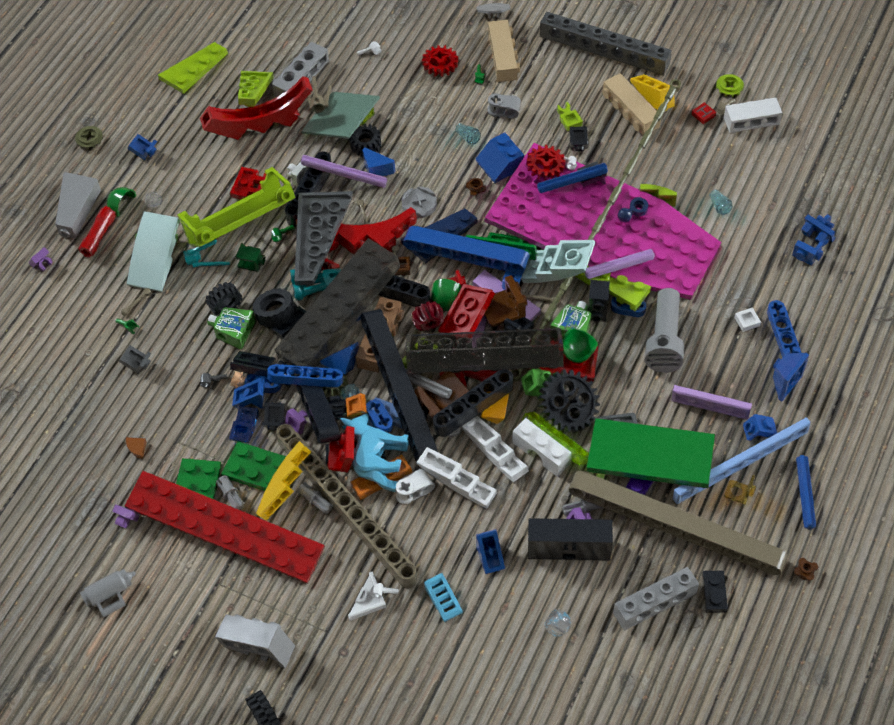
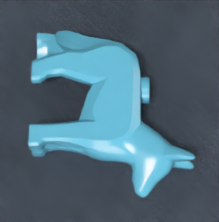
(369, 449)

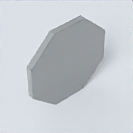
(493, 8)

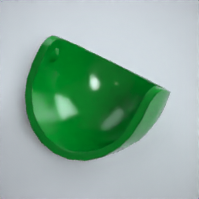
(116, 195)
(445, 292)
(578, 345)

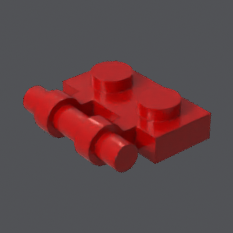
(245, 182)

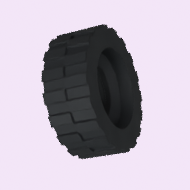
(278, 316)

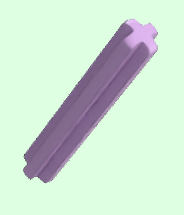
(619, 263)

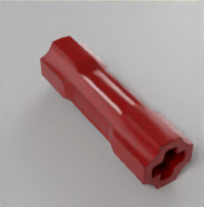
(102, 222)

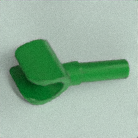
(480, 77)
(277, 233)
(129, 325)

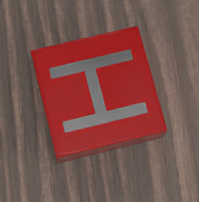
(703, 113)

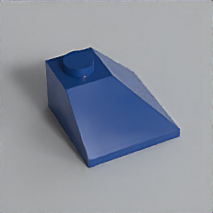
(788, 372)

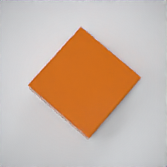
(356, 405)

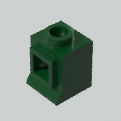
(250, 258)

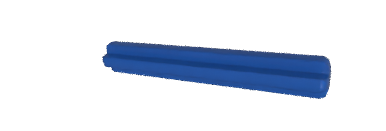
(571, 178)
(806, 492)

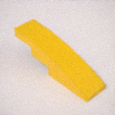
(279, 486)

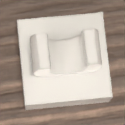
(296, 173)

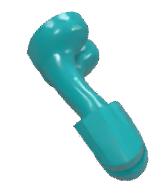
(323, 278)

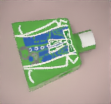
(573, 317)
(233, 326)

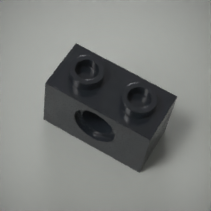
(598, 300)

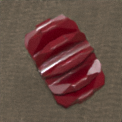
(427, 316)

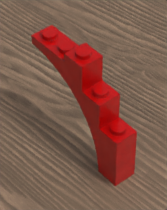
(259, 118)
(382, 232)

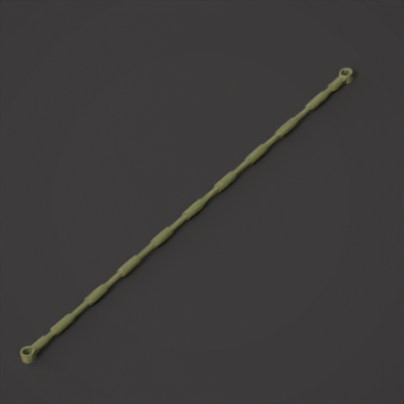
(613, 197)

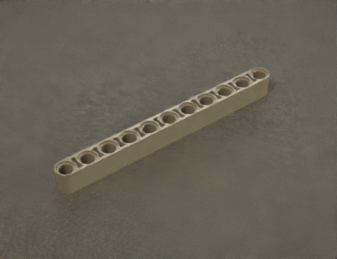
(351, 510)
(678, 523)

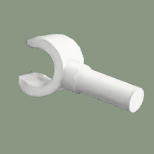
(374, 47)
(571, 162)
(377, 590)

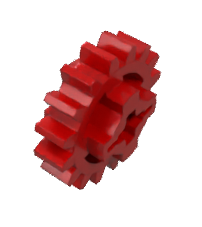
(440, 61)
(545, 162)

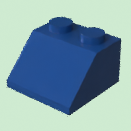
(500, 157)

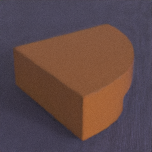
(136, 446)

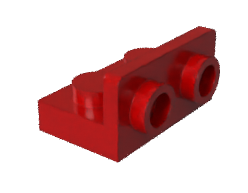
(342, 451)

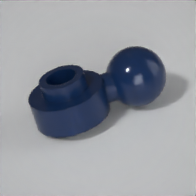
(625, 214)

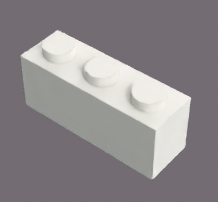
(752, 115)

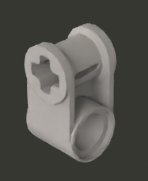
(506, 105)

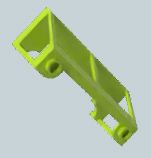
(268, 198)

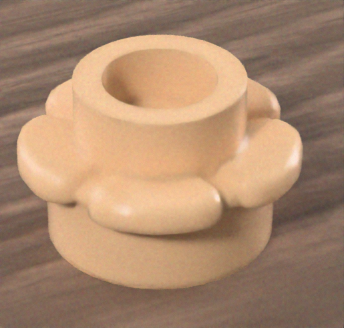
(237, 379)

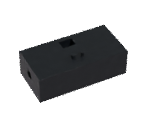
(570, 539)

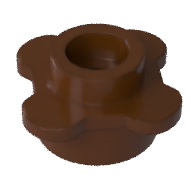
(475, 186)
(802, 573)

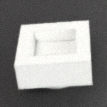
(747, 319)

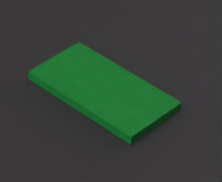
(651, 453)

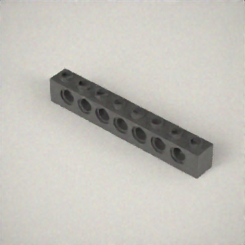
(605, 43)

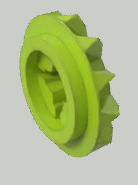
(729, 79)

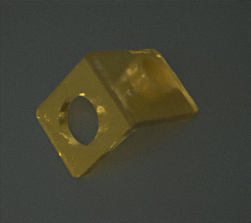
(746, 490)

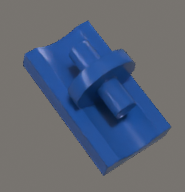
(821, 226)

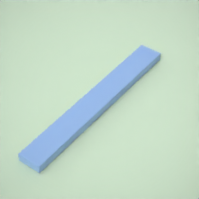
(746, 458)

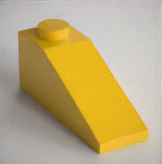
(652, 90)

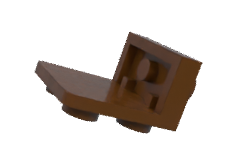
(507, 304)
(435, 402)

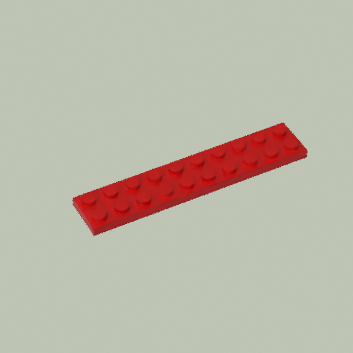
(225, 526)

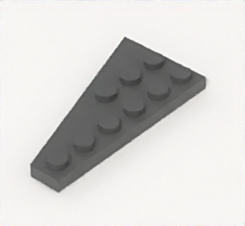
(317, 226)

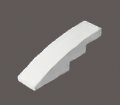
(495, 449)
(456, 478)

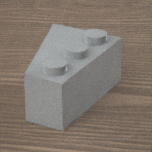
(255, 637)

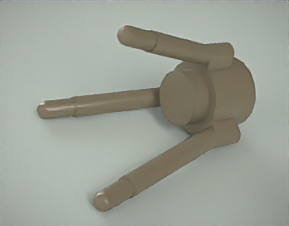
(318, 103)

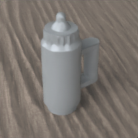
(107, 588)

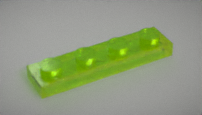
(578, 454)

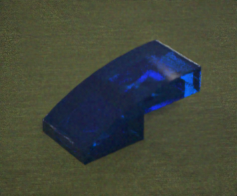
(244, 425)

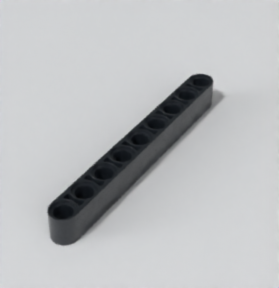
(397, 382)

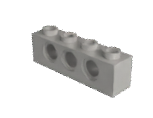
(306, 64)
(655, 598)

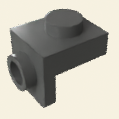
(135, 359)

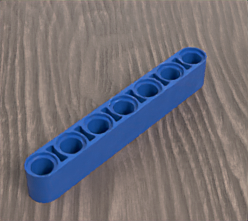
(466, 249)

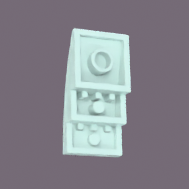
(153, 251)
(559, 261)

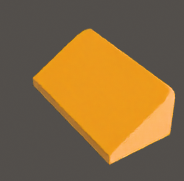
(497, 411)

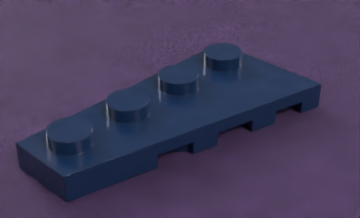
(454, 224)

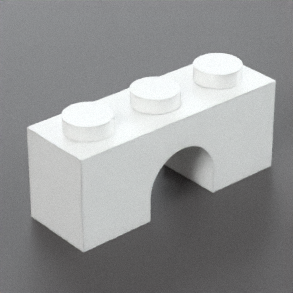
(553, 454)

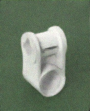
(413, 487)

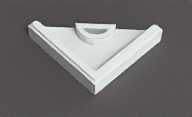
(365, 603)

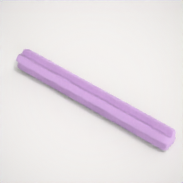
(343, 171)

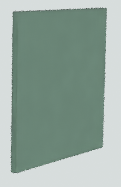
(342, 116)

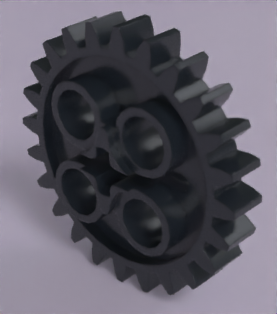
(555, 390)

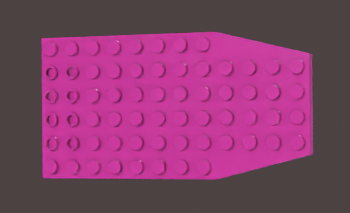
(569, 213)

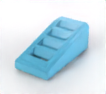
(436, 585)

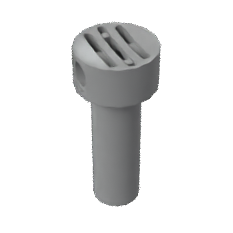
(664, 349)

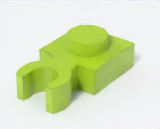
(568, 117)

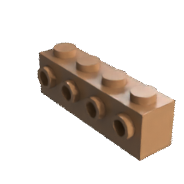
(393, 314)

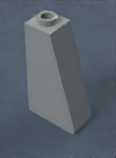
(75, 203)

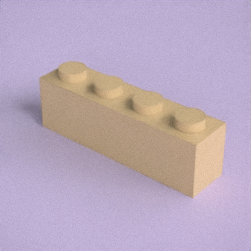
(503, 50)
(629, 103)

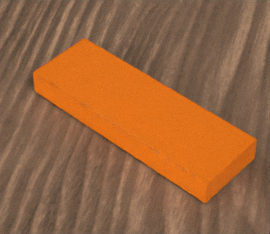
(365, 487)

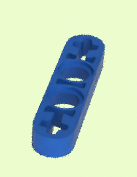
(786, 332)
(277, 372)

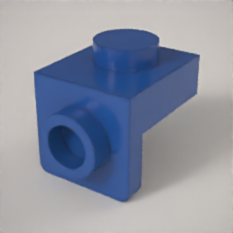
(142, 147)
(807, 253)
(759, 426)

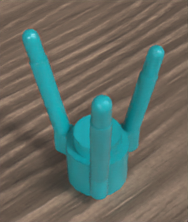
(193, 256)

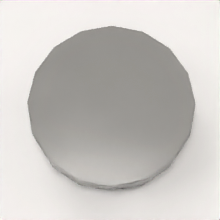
(421, 200)

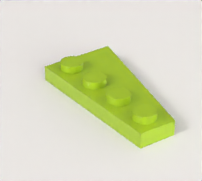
(190, 70)
(253, 86)
(625, 291)

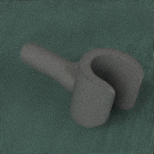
(206, 379)

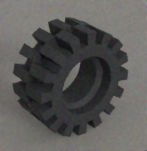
(365, 132)
(223, 296)
(262, 709)

